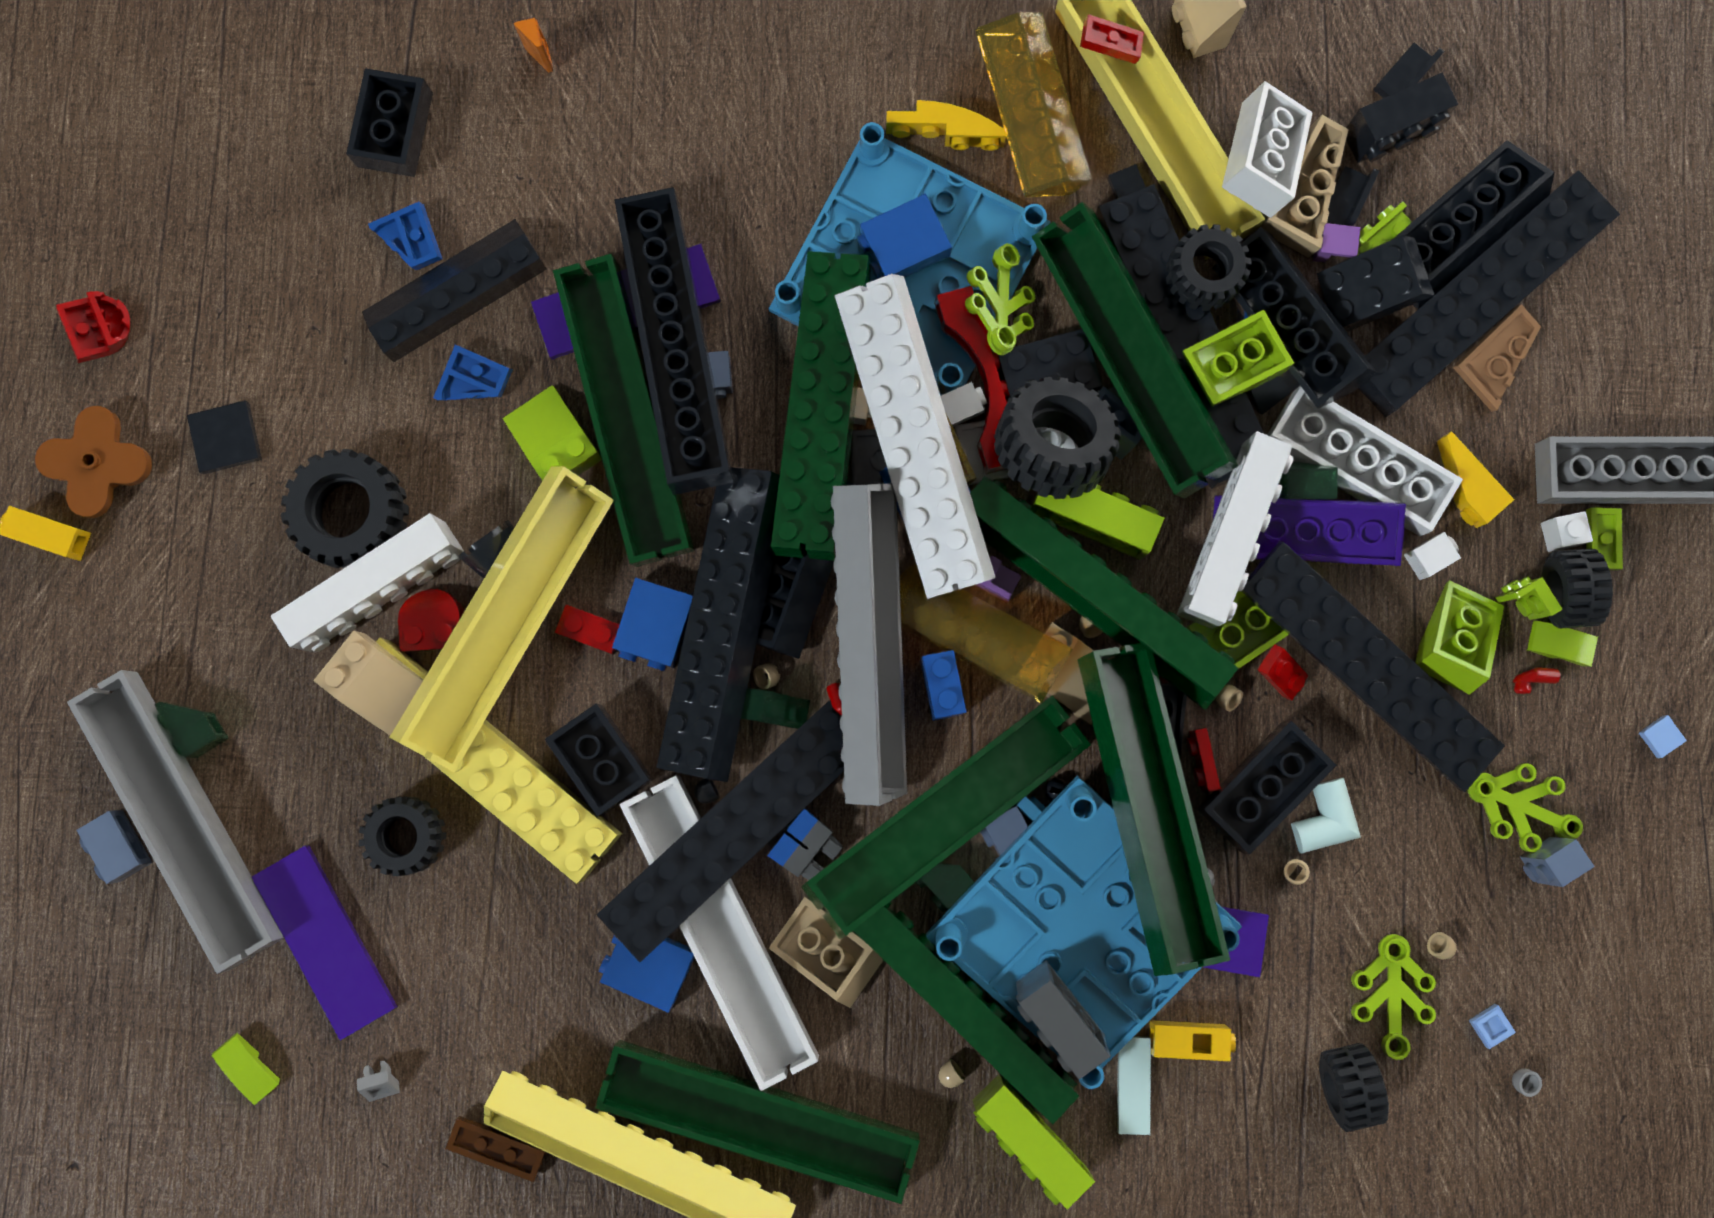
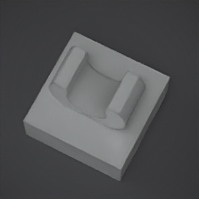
(377, 1085)

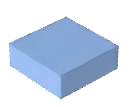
(1662, 736)
(1492, 1026)

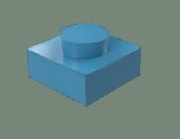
(1030, 807)

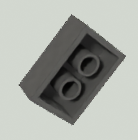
(1061, 1020)

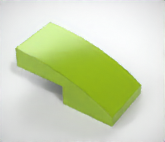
(1562, 643)
(244, 1069)

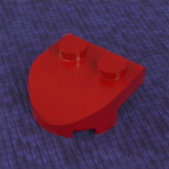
(95, 325)
(427, 620)

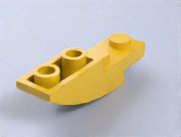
(959, 125)

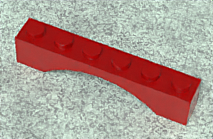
(972, 337)

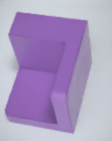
(1338, 241)
(1003, 584)

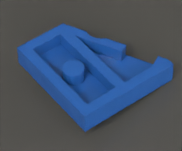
(409, 235)
(471, 377)

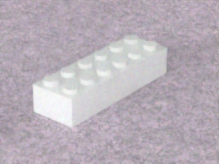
(1368, 460)
(1235, 531)
(368, 584)

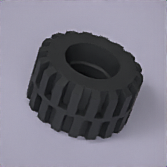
(1224, 250)
(1581, 587)
(377, 836)
(1353, 1087)

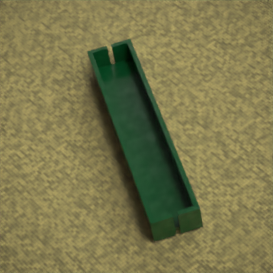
(1134, 352)
(622, 409)
(818, 410)
(1099, 594)
(1153, 810)
(944, 817)
(964, 1008)
(758, 1123)

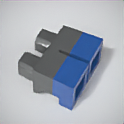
(811, 833)

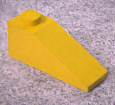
(1479, 494)

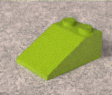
(1238, 358)
(551, 435)
(1461, 638)

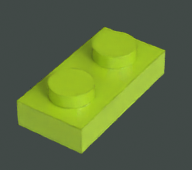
(1607, 535)

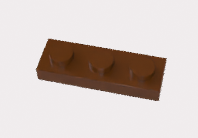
(495, 1149)

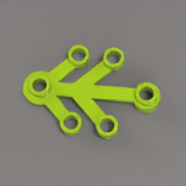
(1000, 335)
(1520, 804)
(1393, 990)

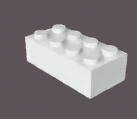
(1267, 150)

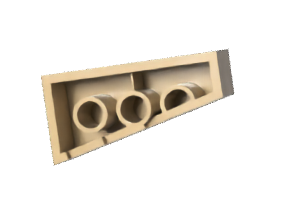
(1304, 218)

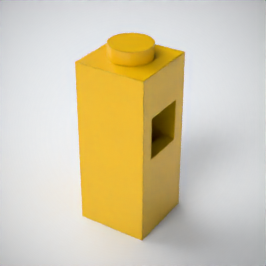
(44, 533)
(1191, 1040)

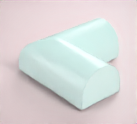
(1335, 822)

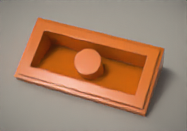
(534, 42)

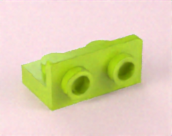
(1390, 225)
(1533, 597)

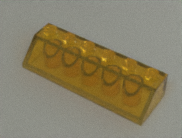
(1033, 105)
(983, 636)

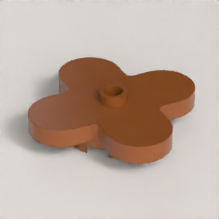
(93, 462)

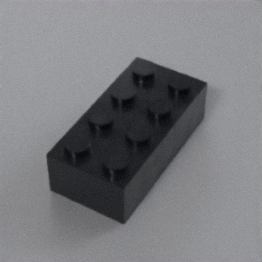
(1266, 787)

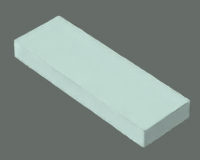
(1134, 1087)

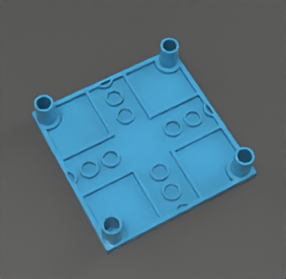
(973, 218)
(1068, 901)

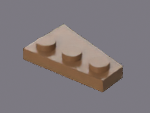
(1494, 359)

